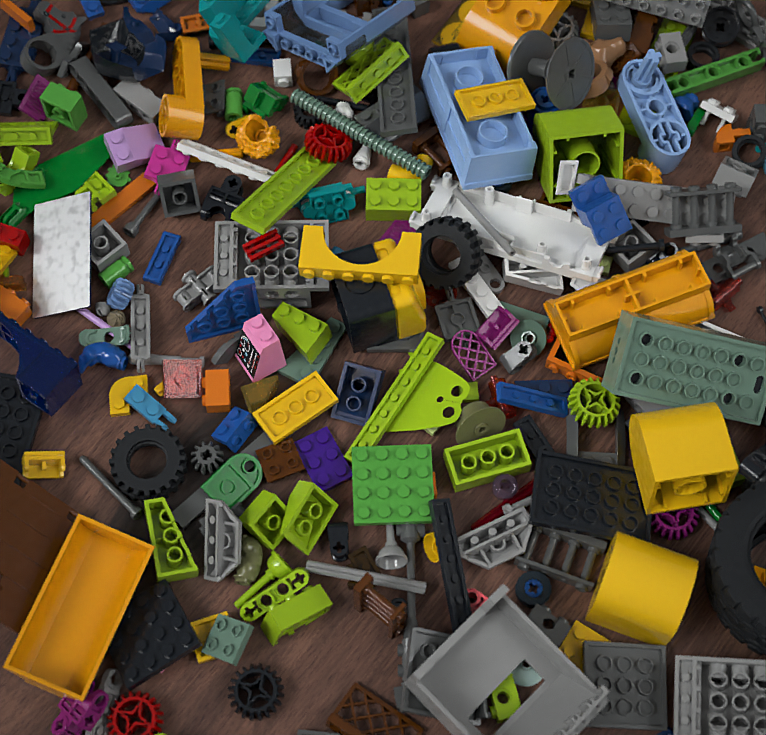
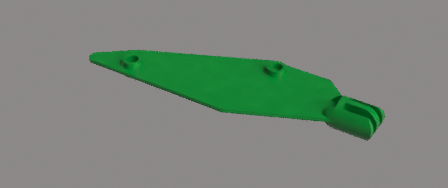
(62, 177)

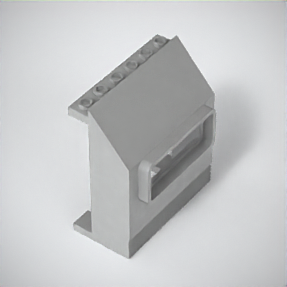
(484, 654)

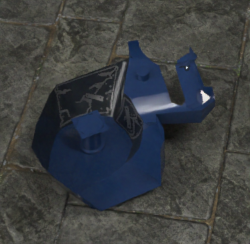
(129, 48)

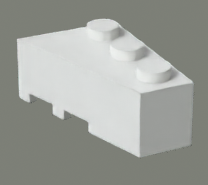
(532, 277)

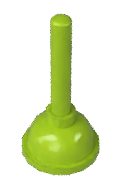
(276, 568)

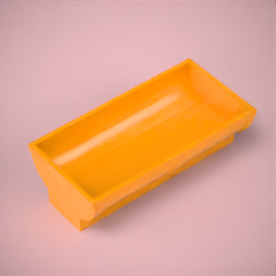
(664, 289)
(78, 609)

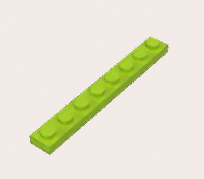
(398, 393)

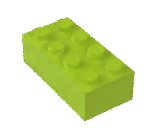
(485, 459)

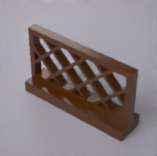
(344, 727)

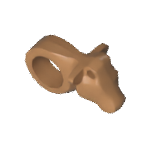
(605, 54)

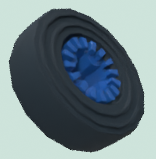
(535, 579)

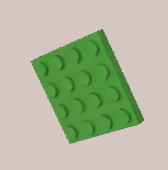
(392, 484)

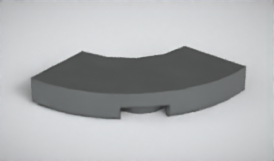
(79, 51)
(226, 351)

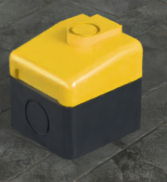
(375, 310)

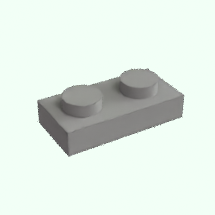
(712, 239)

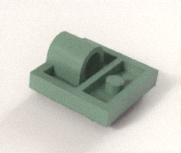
(227, 639)

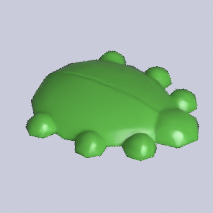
(117, 179)

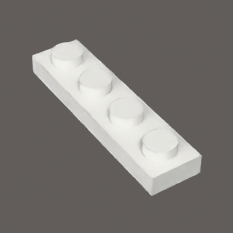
(479, 292)

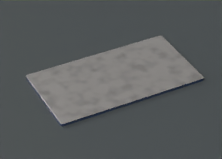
(62, 255)

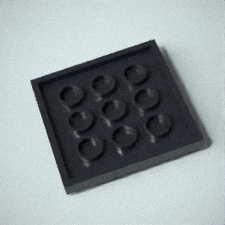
(151, 635)

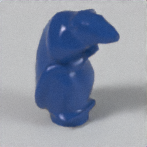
(102, 353)

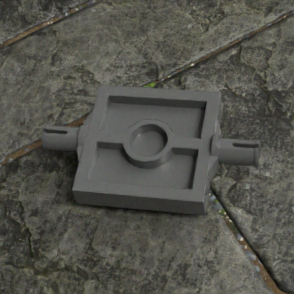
(456, 316)

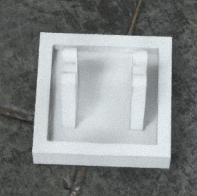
(713, 106)

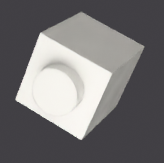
(282, 72)

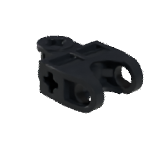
(223, 199)

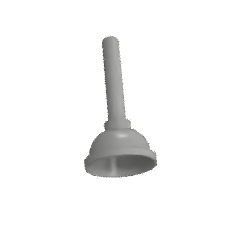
(391, 555)

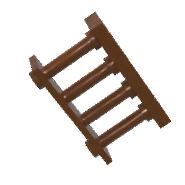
(423, 144)
(370, 599)

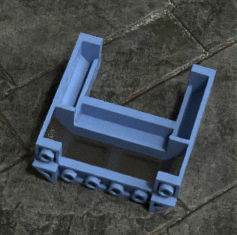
(325, 33)

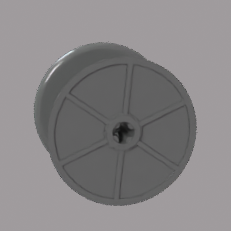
(563, 70)

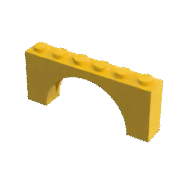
(398, 267)

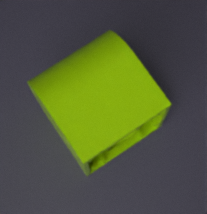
(580, 134)

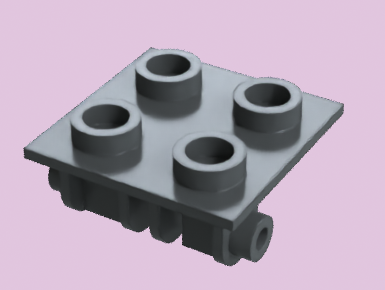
(214, 98)

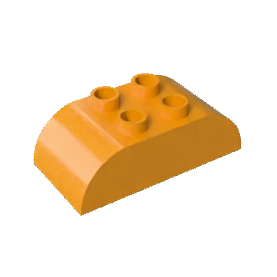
(505, 21)

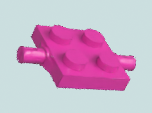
(165, 161)

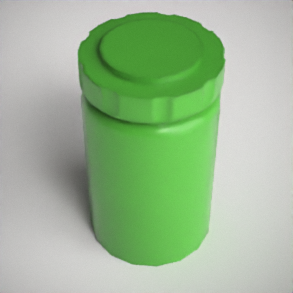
(233, 104)
(117, 269)

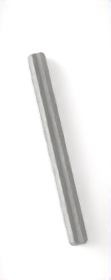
(356, 575)

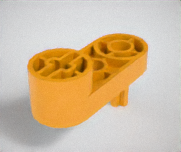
(183, 113)

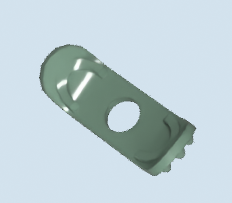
(91, 336)

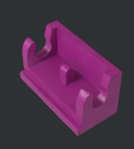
(497, 327)

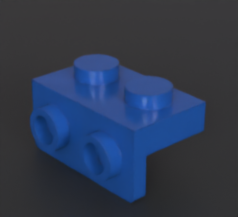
(235, 429)

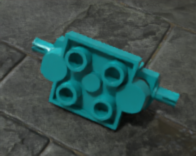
(329, 202)

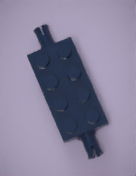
(15, 40)

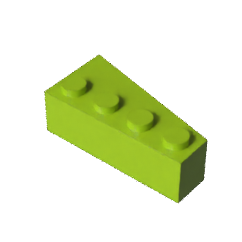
(170, 554)

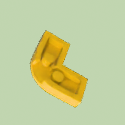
(120, 389)

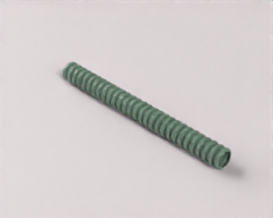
(360, 134)

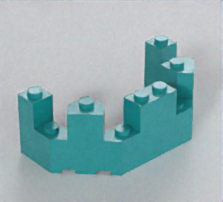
(229, 25)

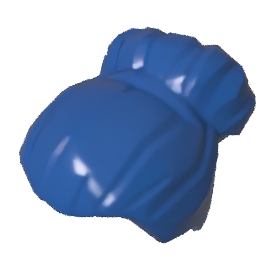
(687, 105)

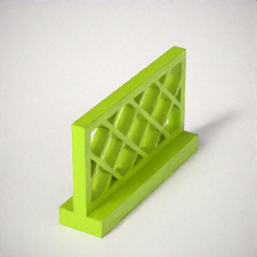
(370, 77)
(27, 133)

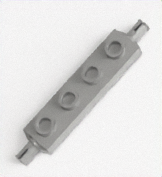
(140, 329)

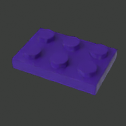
(323, 460)

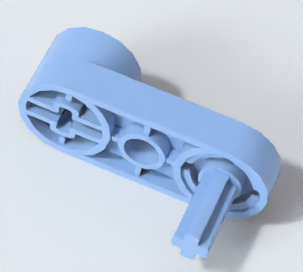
(662, 133)

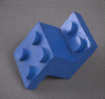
(600, 209)

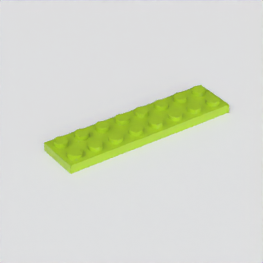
(281, 192)

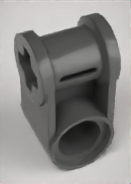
(516, 358)

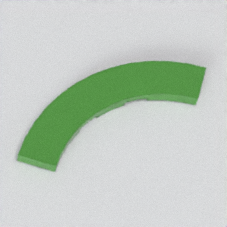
(22, 178)

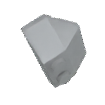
(222, 540)
(497, 540)

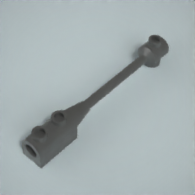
(410, 535)

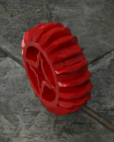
(327, 143)
(138, 710)

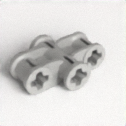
(196, 290)

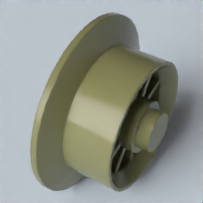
(478, 421)

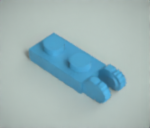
(148, 407)

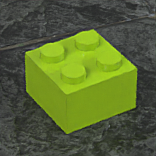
(264, 519)

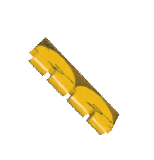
(451, 28)

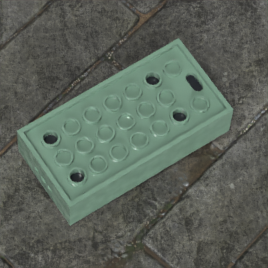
(687, 366)

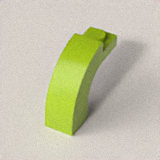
(23, 158)

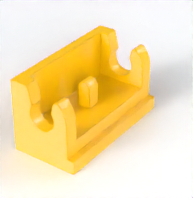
(43, 464)

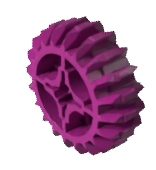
(673, 528)

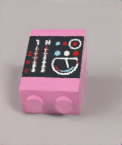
(259, 349)

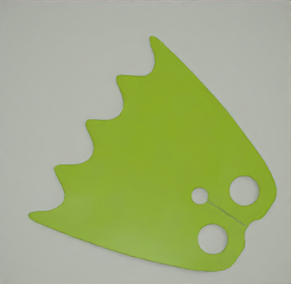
(422, 408)

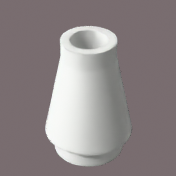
(362, 158)

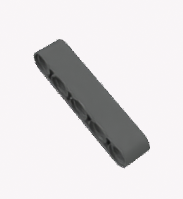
(100, 92)

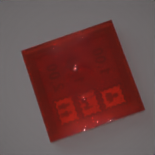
(182, 378)

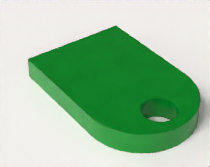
(232, 481)

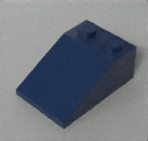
(357, 392)

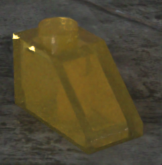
(259, 392)

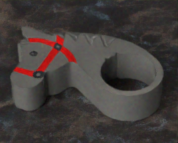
(61, 36)

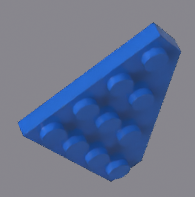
(226, 312)

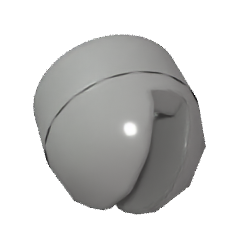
(102, 308)

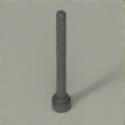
(132, 228)

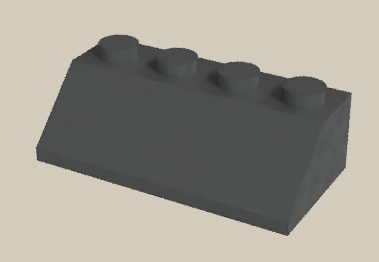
(370, 117)

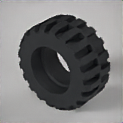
(469, 252)

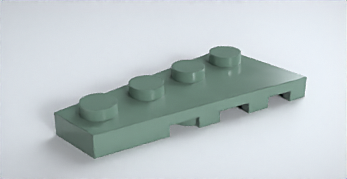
(298, 366)

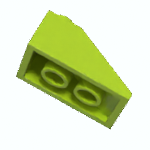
(307, 515)

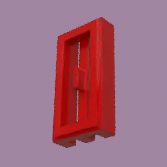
(262, 242)

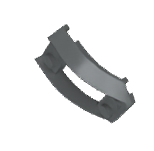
(620, 443)

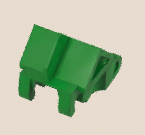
(263, 100)

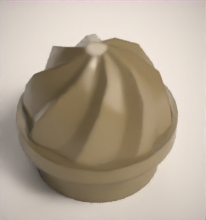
(116, 318)

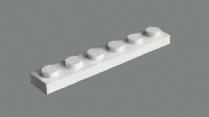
(224, 160)

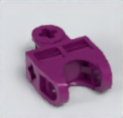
(75, 715)

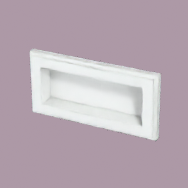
(566, 176)

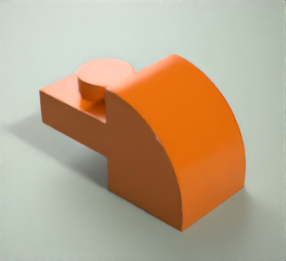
(727, 137)

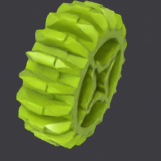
(597, 412)

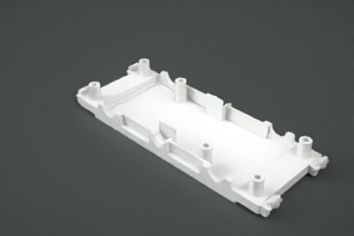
(537, 232)

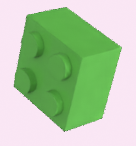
(63, 106)

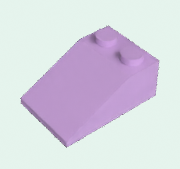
(132, 145)

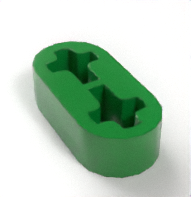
(695, 121)

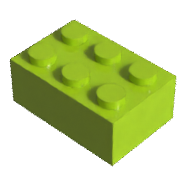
(392, 198)

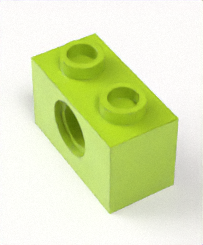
(500, 711)

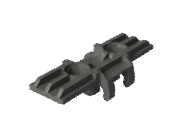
(735, 254)

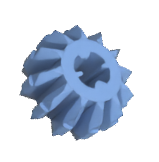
(120, 293)

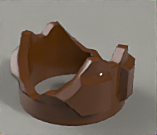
(299, 72)

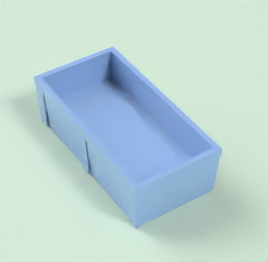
(484, 149)

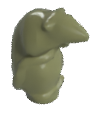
(250, 561)

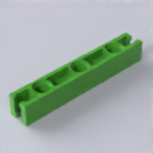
(716, 73)

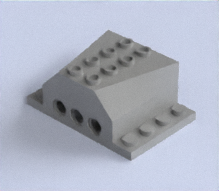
(274, 274)
(719, 696)

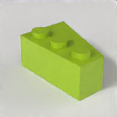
(303, 330)
(295, 612)

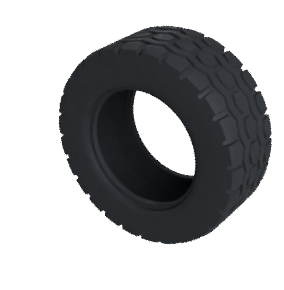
(730, 575)

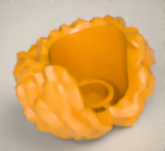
(257, 138)
(641, 170)

